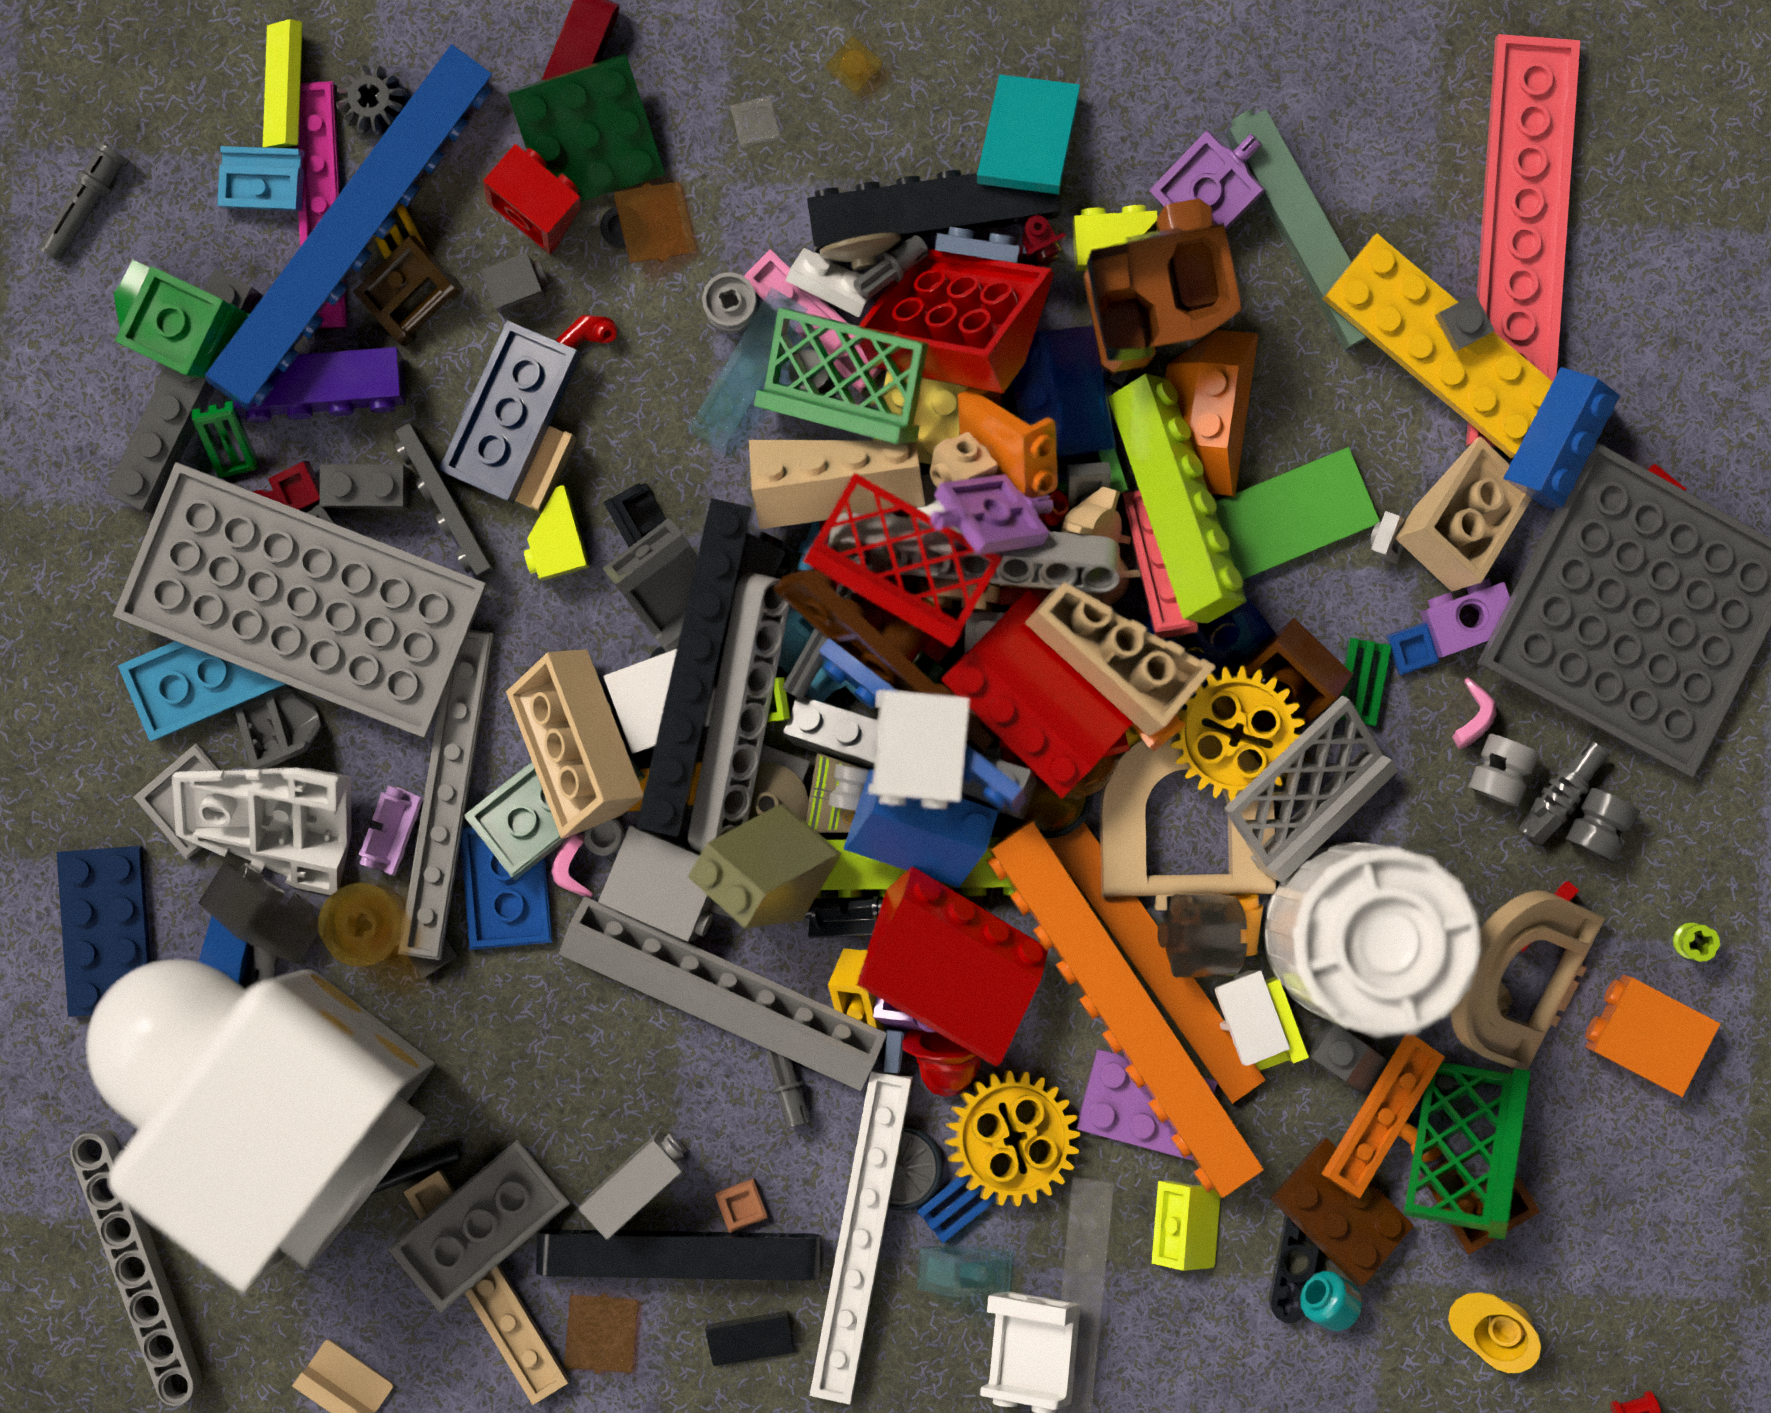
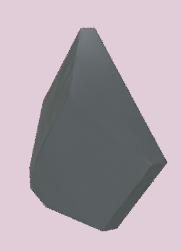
(277, 727)

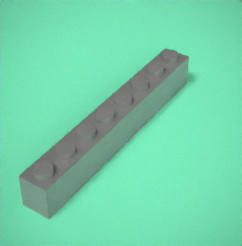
(722, 993)

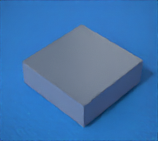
(893, 1050)

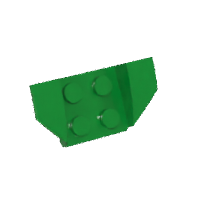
(173, 320)

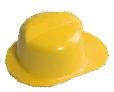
(1496, 1331)

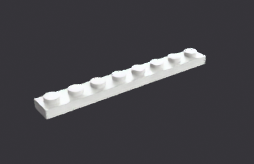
(861, 1236)

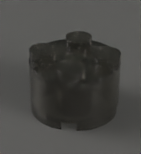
(1204, 935)

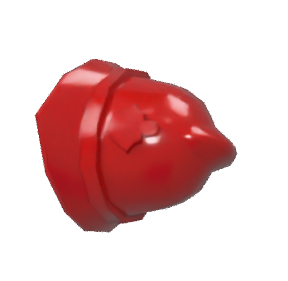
(942, 1063)

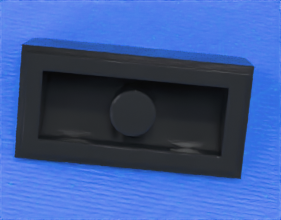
(749, 1338)

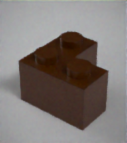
(1472, 1239)

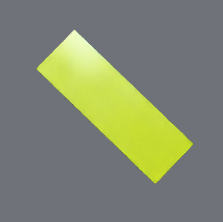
(282, 84)

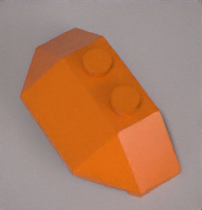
(1214, 399)

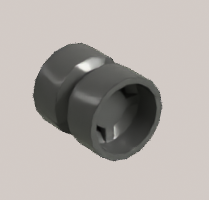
(1603, 825)

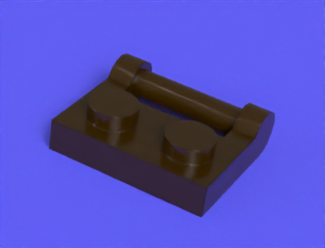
(401, 278)

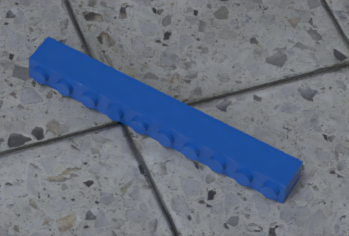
(349, 228)

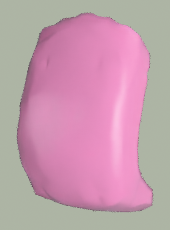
(1481, 722)
(561, 863)

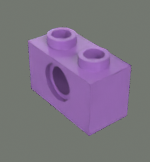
(1444, 621)

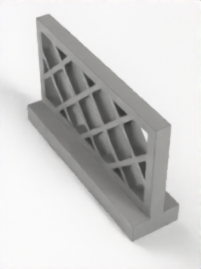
(1324, 808)

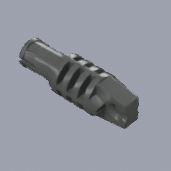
(1564, 791)

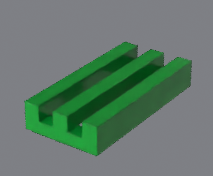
(217, 417)
(1384, 653)

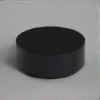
(611, 229)

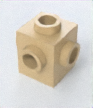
(961, 460)

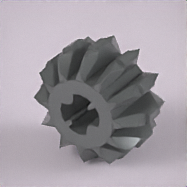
(382, 88)

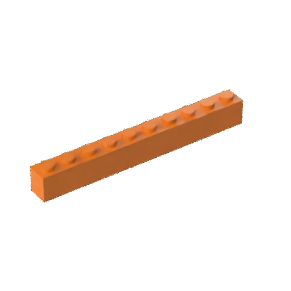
(1124, 1008)

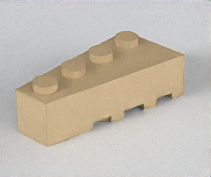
(806, 477)
(1119, 657)

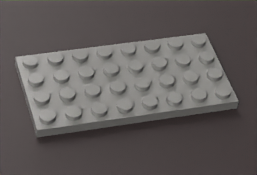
(300, 600)

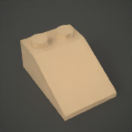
(1465, 518)

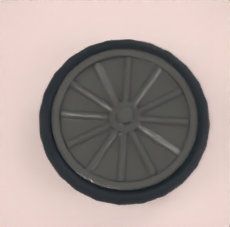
(917, 1170)

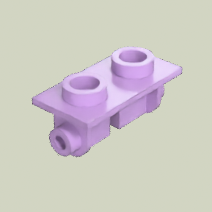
(398, 813)

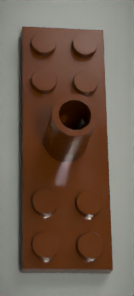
(884, 654)

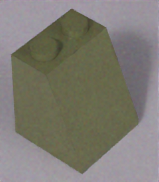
(766, 868)

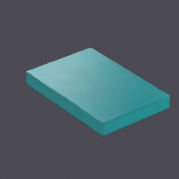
(1028, 134)

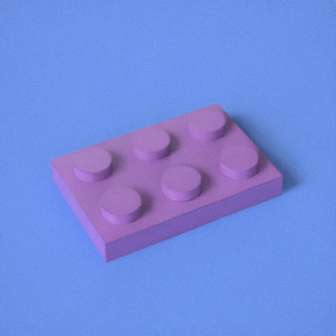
(1120, 1110)

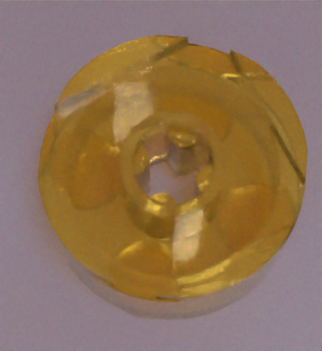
(345, 937)

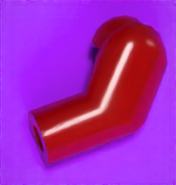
(589, 328)

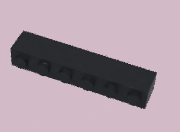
(922, 208)

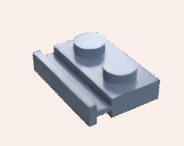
(997, 248)

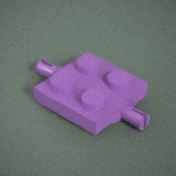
(1215, 176)
(992, 513)

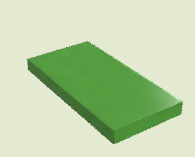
(1295, 513)

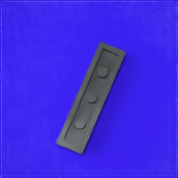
(433, 486)

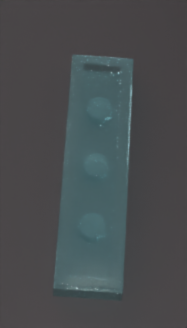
(742, 374)

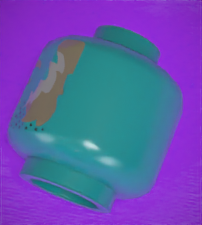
(1331, 1301)

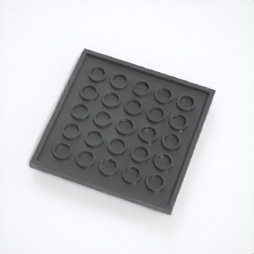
(1638, 611)

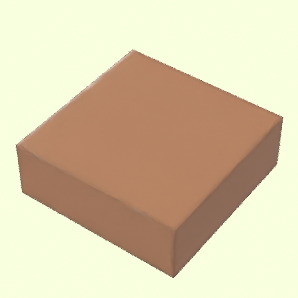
(741, 1205)

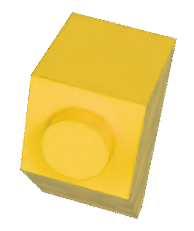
(848, 996)

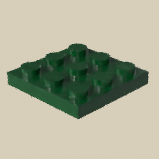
(589, 127)

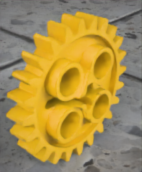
(1250, 696)
(1046, 1125)

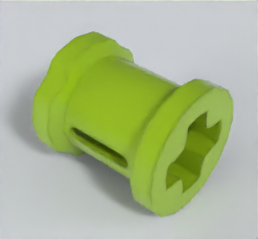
(1706, 949)

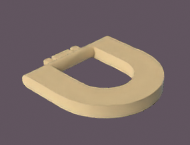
(1124, 830)
(1511, 928)

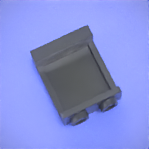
(657, 580)

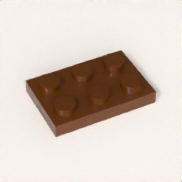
(1346, 1229)

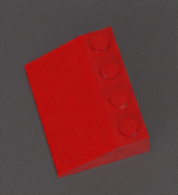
(969, 312)
(1036, 700)
(952, 965)

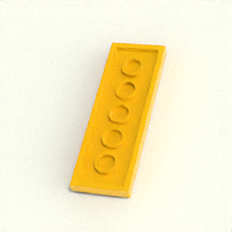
(1397, 312)

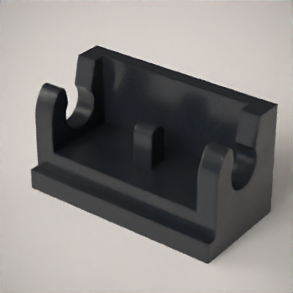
(635, 513)

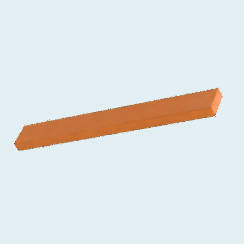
(1138, 938)

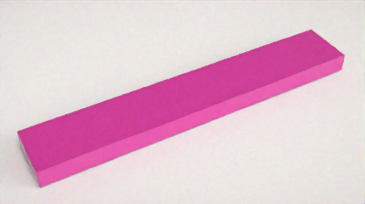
(321, 172)

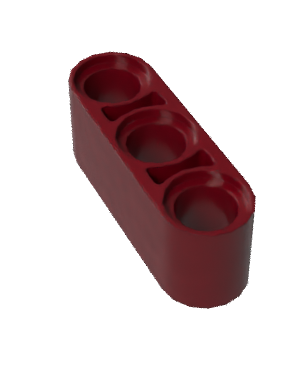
(582, 36)

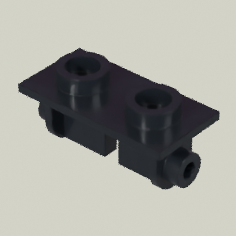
(843, 917)

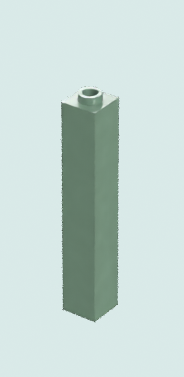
(1296, 215)

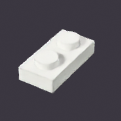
(827, 281)

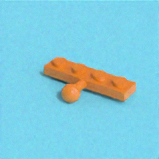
(1385, 1117)

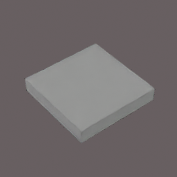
(158, 796)

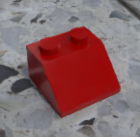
(532, 197)

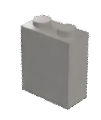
(654, 886)
(634, 1183)

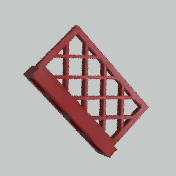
(885, 593)

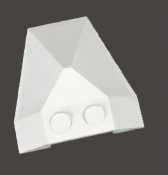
(273, 817)

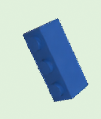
(1561, 437)
(933, 840)

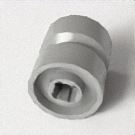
(730, 302)
(1503, 785)

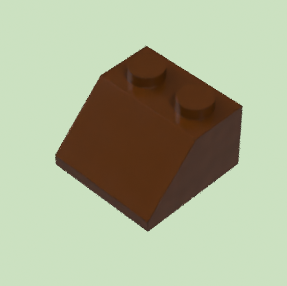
(1304, 667)

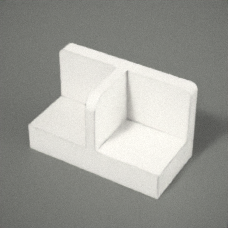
(1251, 1017)

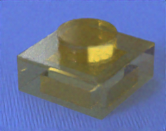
(854, 65)

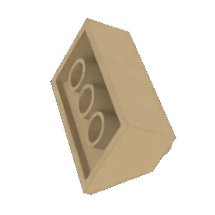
(574, 742)

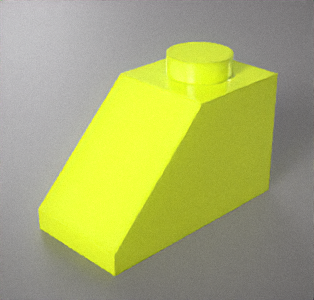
(556, 539)

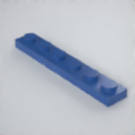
(998, 787)

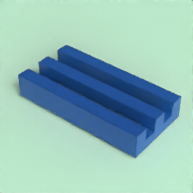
(934, 1222)

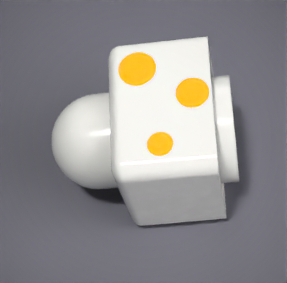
(251, 1109)

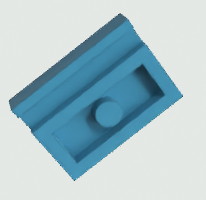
(260, 178)

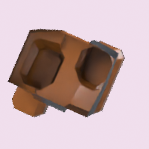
(1167, 280)

